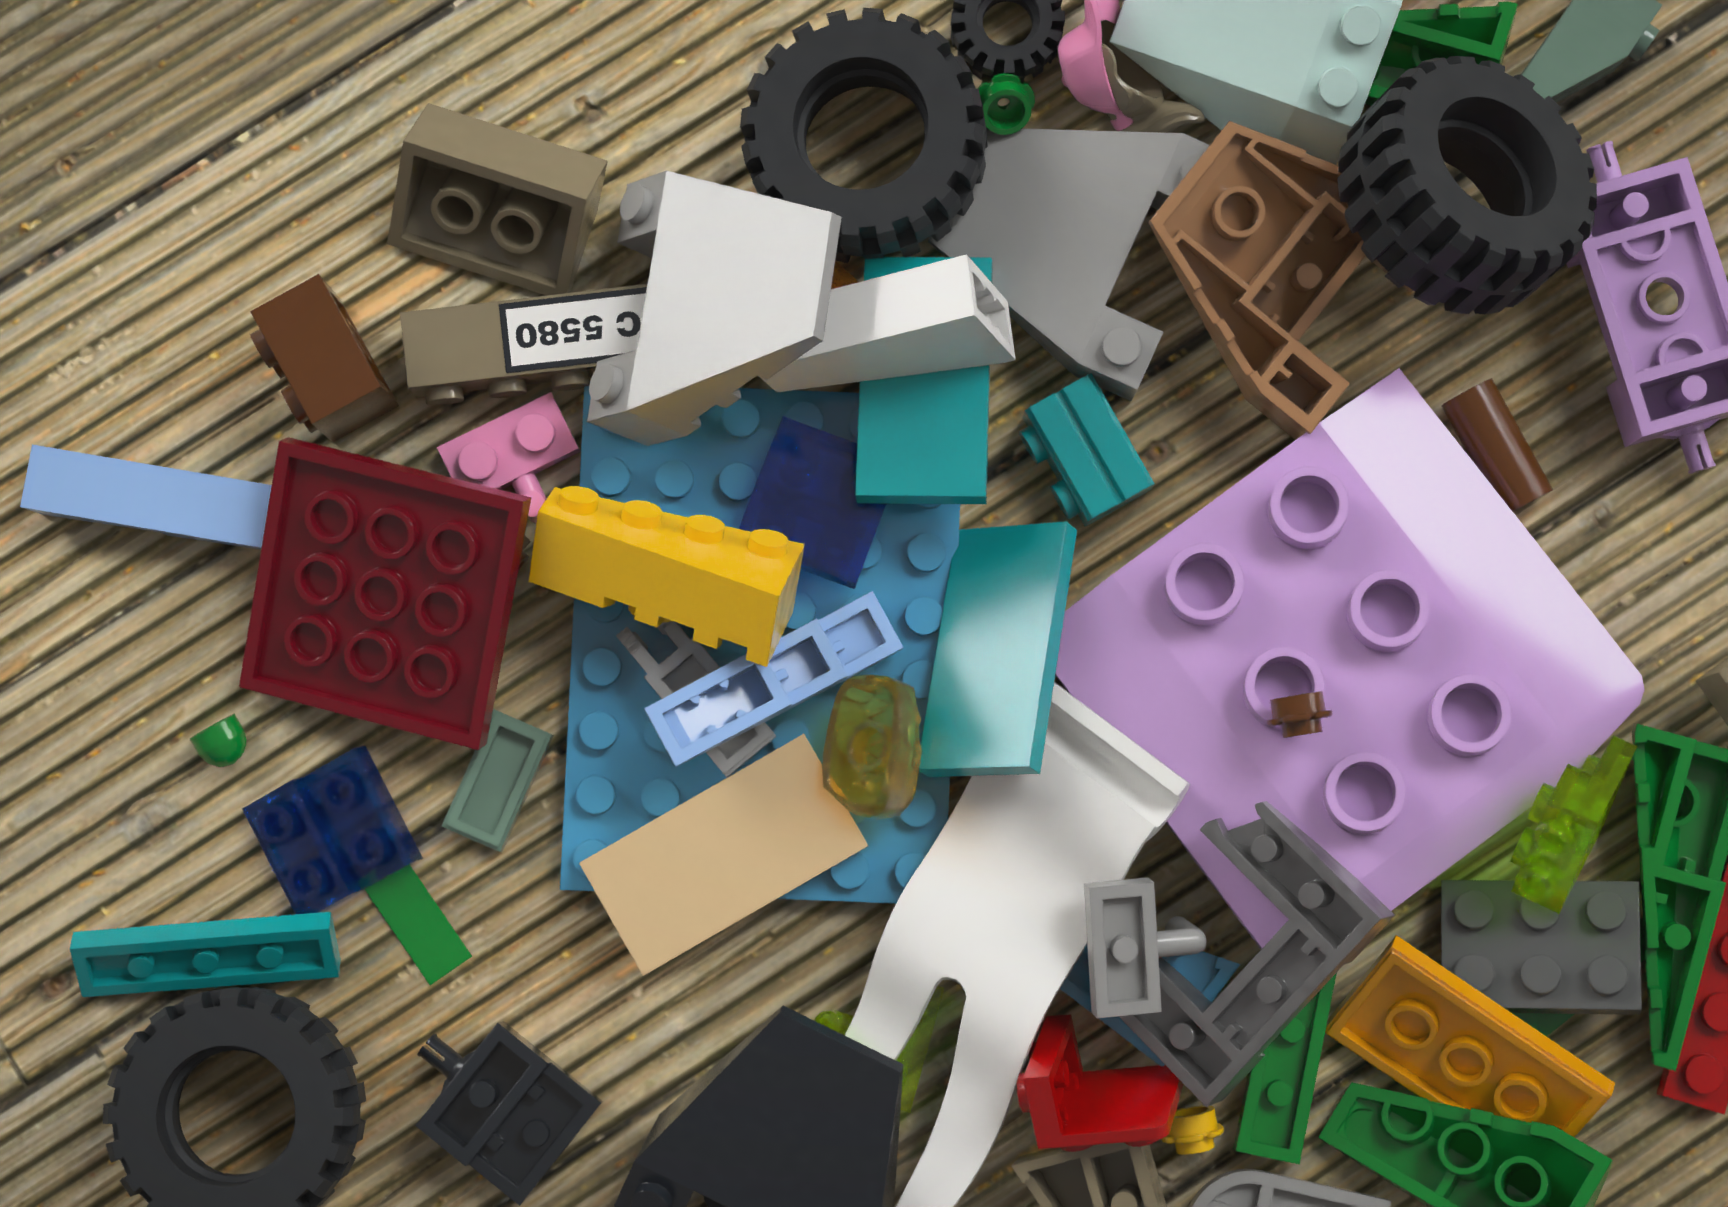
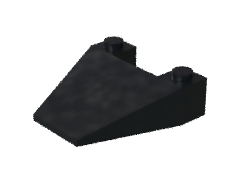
(778, 1124)

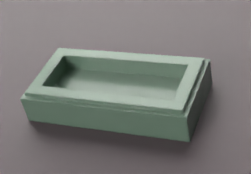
(498, 781)

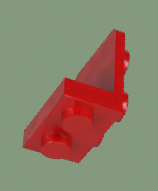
(1092, 1107)

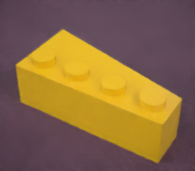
(669, 568)

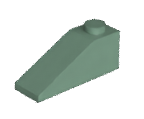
(1591, 44)

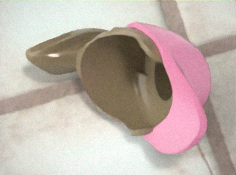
(1111, 81)

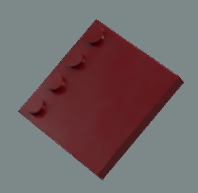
(384, 592)

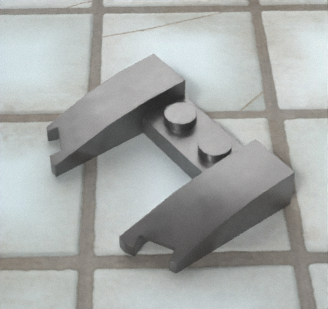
(1327, 927)

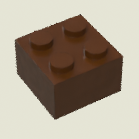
(323, 358)

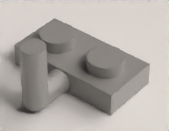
(1127, 946)

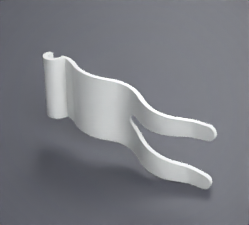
(1007, 921)

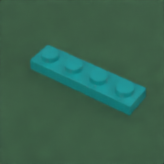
(205, 954)

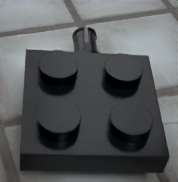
(505, 1109)

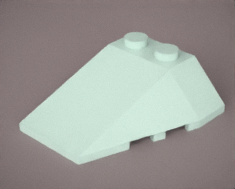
(1264, 63)

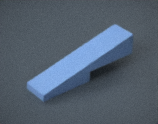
(145, 497)

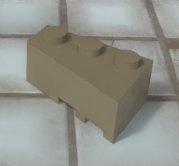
(1092, 1177)

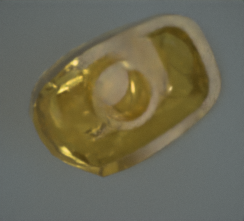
(873, 746)

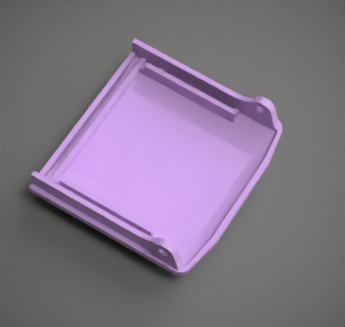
(1400, 592)

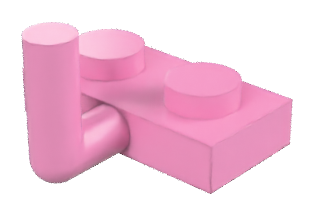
(513, 450)

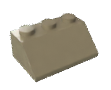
(495, 201)

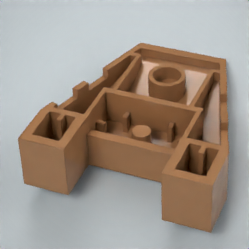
(1261, 256)

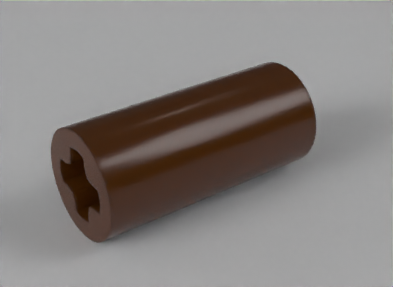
(1497, 444)

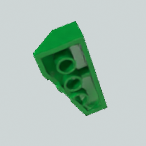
(1463, 1154)

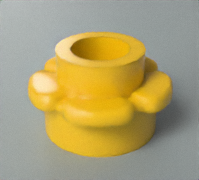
(1194, 1130)

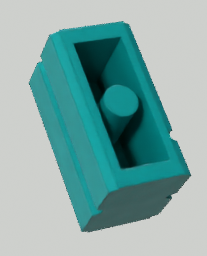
(1085, 451)

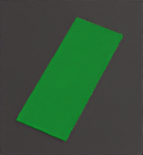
(419, 924)

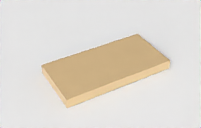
(722, 855)

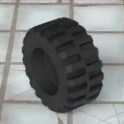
(858, 56)
(1427, 225)
(238, 1019)

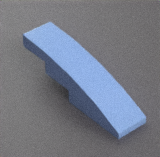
(749, 694)

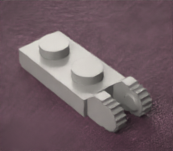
(683, 668)

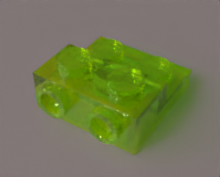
(1568, 826)

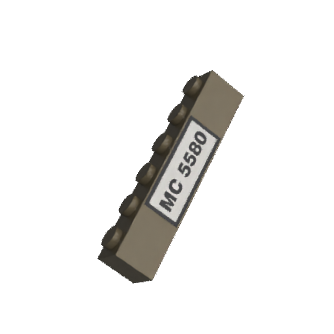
(518, 342)

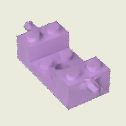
(1665, 365)

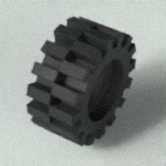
(995, 59)

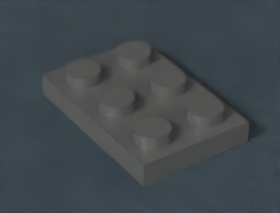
(1545, 959)

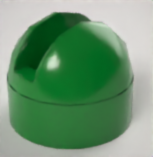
(221, 742)

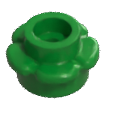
(1014, 115)

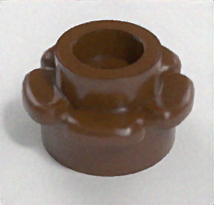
(1299, 714)

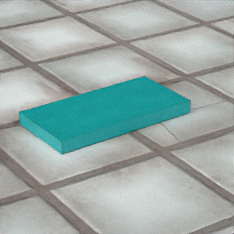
(925, 431)
(998, 651)

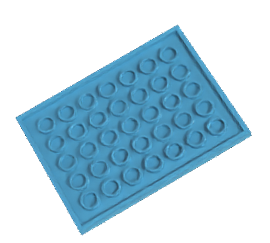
(614, 758)

